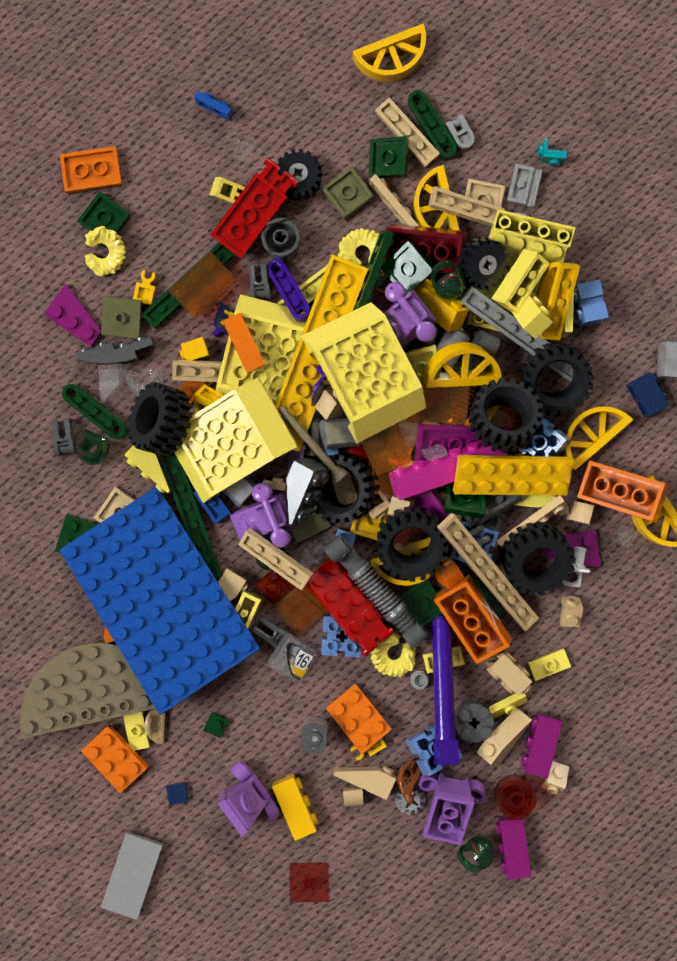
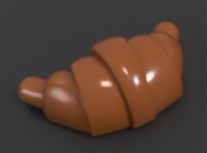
(407, 778)

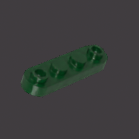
(432, 124)
(94, 411)

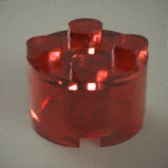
(525, 799)

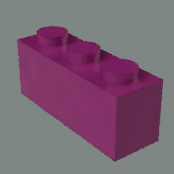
(541, 745)
(513, 847)

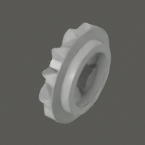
(412, 808)

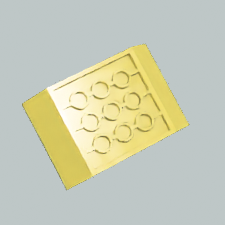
(528, 233)
(276, 338)
(367, 370)
(233, 439)

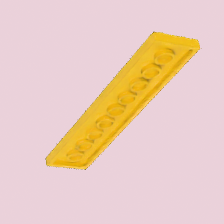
(334, 299)

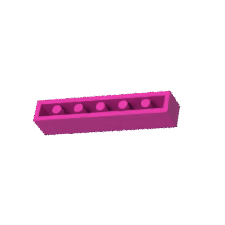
(429, 475)

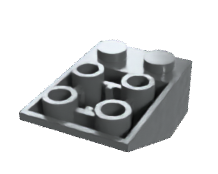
(304, 488)

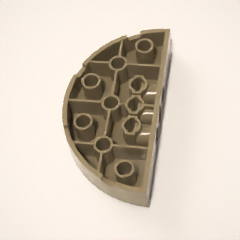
(81, 688)

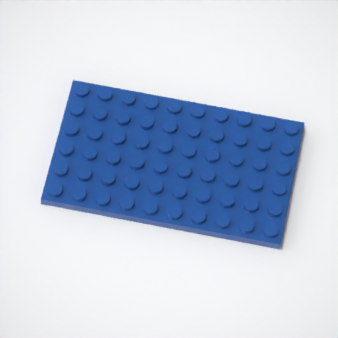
(159, 600)

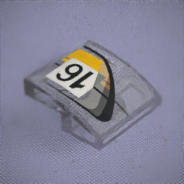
(292, 658)

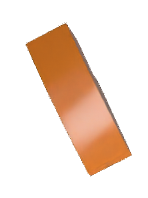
(243, 343)

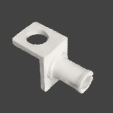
(579, 554)

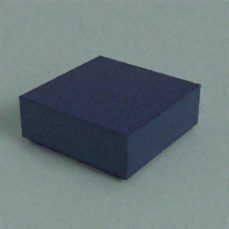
(177, 793)

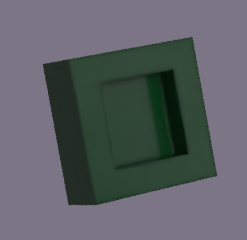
(216, 725)

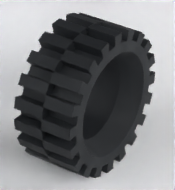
(576, 389)
(509, 395)
(159, 419)
(342, 513)
(529, 540)
(418, 564)

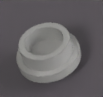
(419, 679)

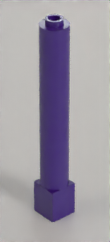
(445, 746)

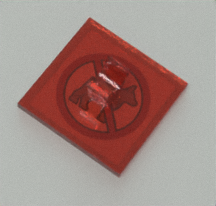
(274, 586)
(309, 882)

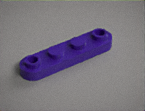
(289, 290)

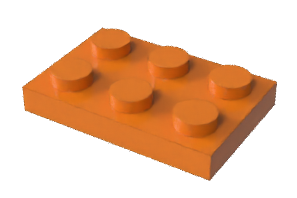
(91, 169)
(359, 718)
(114, 758)

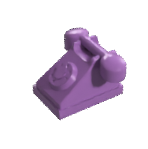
(409, 315)
(266, 517)
(243, 803)
(450, 806)

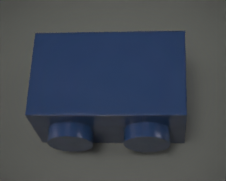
(648, 394)

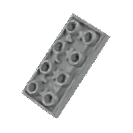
(132, 875)

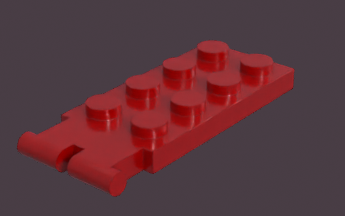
(253, 209)
(348, 606)

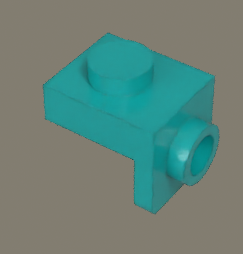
(553, 157)

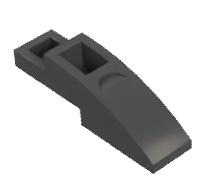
(108, 354)

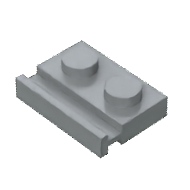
(524, 185)

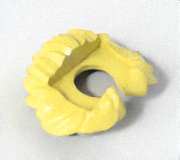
(355, 239)
(116, 251)
(393, 667)

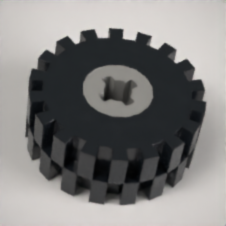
(310, 175)
(475, 257)

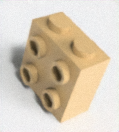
(513, 677)

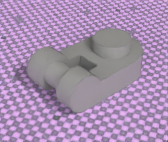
(464, 138)

